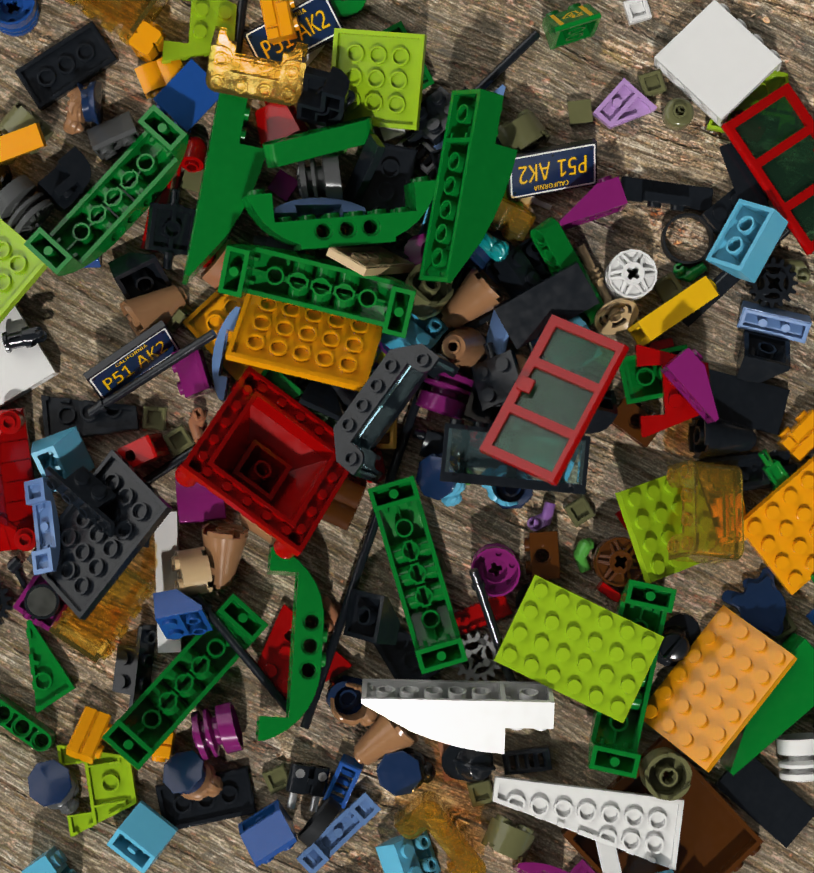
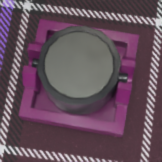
(40, 603)

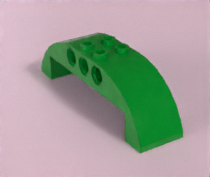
(115, 199)
(317, 285)
(417, 574)
(182, 685)
(300, 689)
(614, 743)

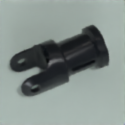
(26, 337)

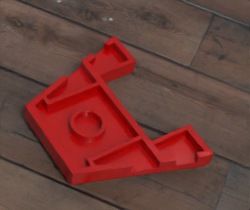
(675, 405)
(276, 654)

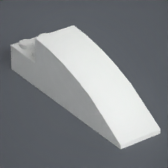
(462, 711)

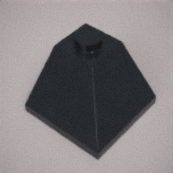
(138, 274)
(762, 357)
(322, 399)
(371, 618)

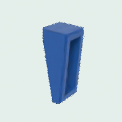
(348, 767)

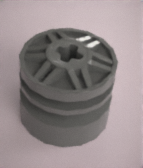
(320, 179)
(23, 206)

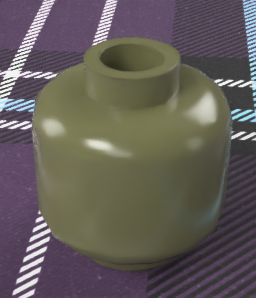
(674, 120)

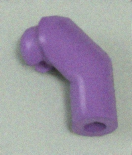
(543, 519)

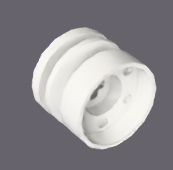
(616, 275)
(800, 753)

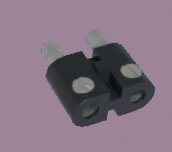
(307, 780)

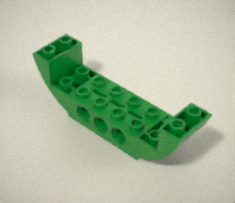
(303, 234)

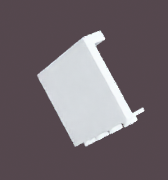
(717, 61)
(23, 367)

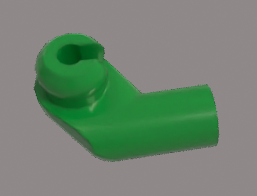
(688, 274)

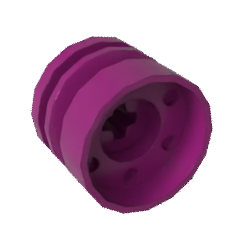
(444, 395)
(508, 577)
(217, 731)

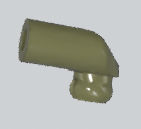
(800, 268)

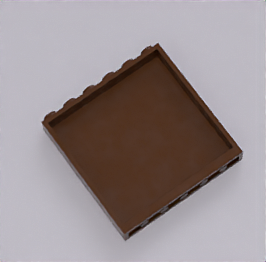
(710, 835)

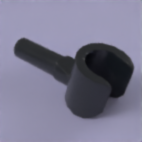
(14, 566)

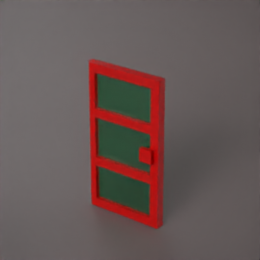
(778, 149)
(554, 399)

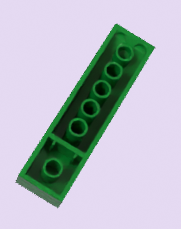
(227, 176)
(468, 183)
(781, 709)

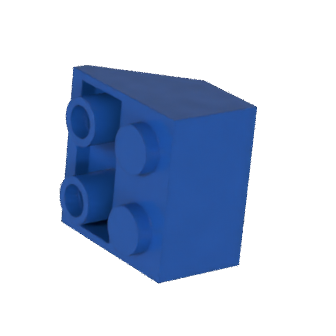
(179, 615)
(268, 833)

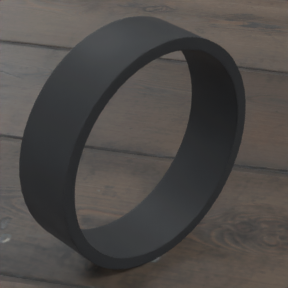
(702, 221)
(319, 821)

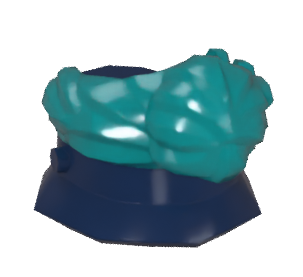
(489, 249)

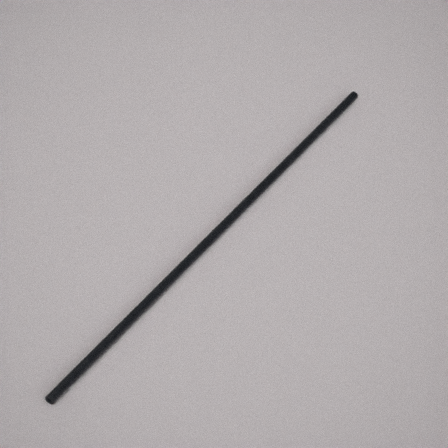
(371, 533)

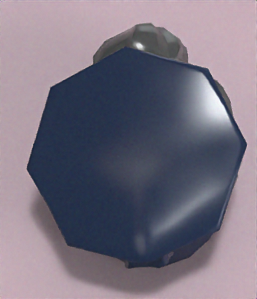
(54, 786)

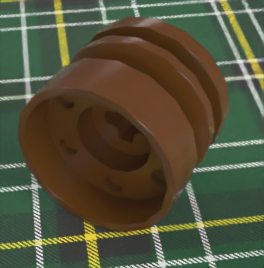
(604, 560)

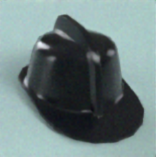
(678, 636)
(467, 764)

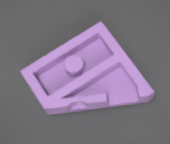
(623, 105)

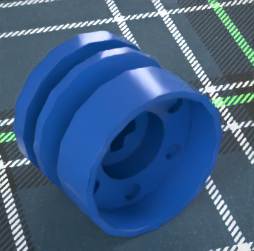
(18, 22)

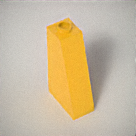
(673, 311)

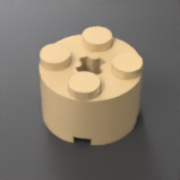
(192, 571)

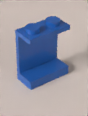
(186, 97)

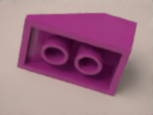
(602, 200)
(691, 380)

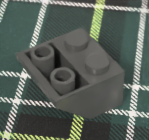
(113, 136)

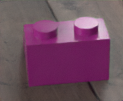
(193, 375)

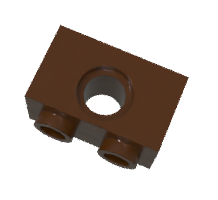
(623, 423)
(542, 540)

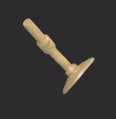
(611, 306)

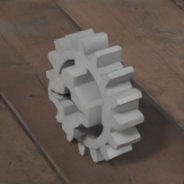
(486, 661)

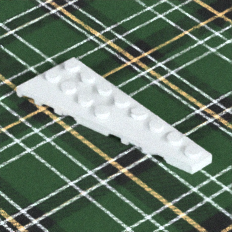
(612, 817)

